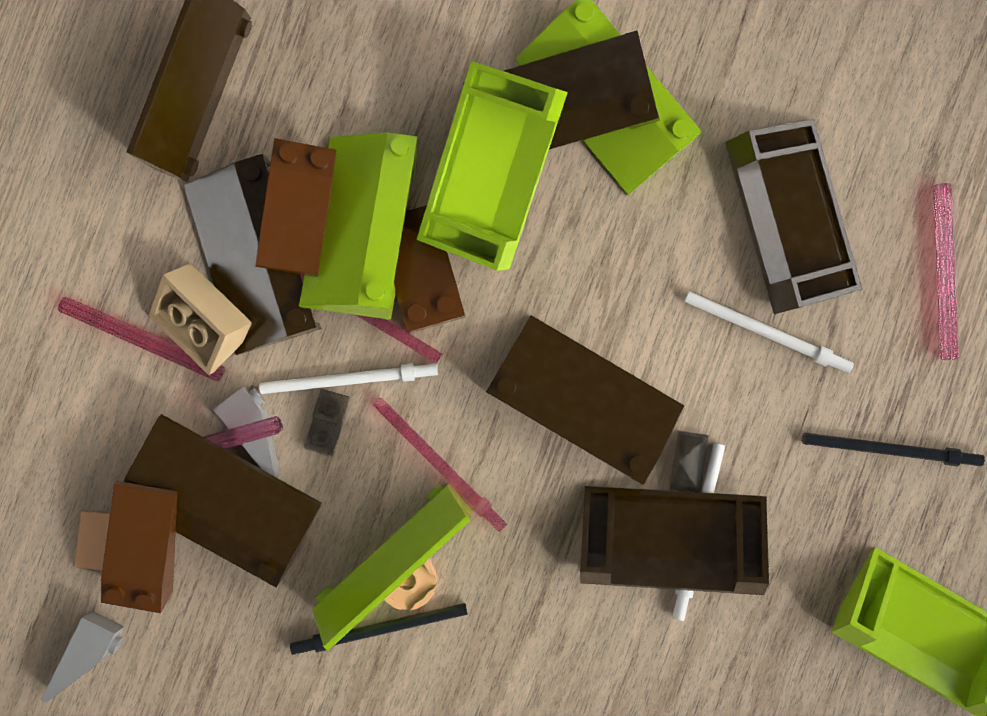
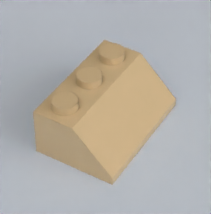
(198, 317)

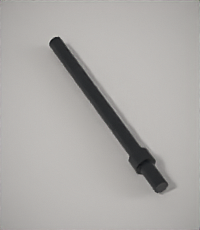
(949, 456)
(382, 628)

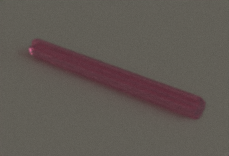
(946, 271)
(133, 335)

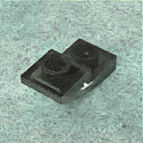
(327, 422)

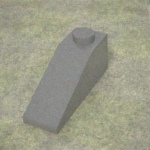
(244, 408)
(90, 644)

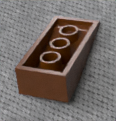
(295, 207)
(424, 280)
(140, 548)

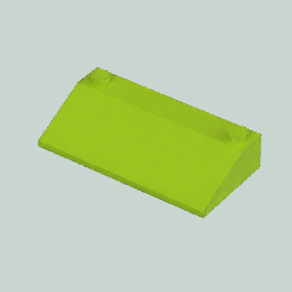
(628, 153)
(491, 166)
(363, 225)
(390, 564)
(918, 630)

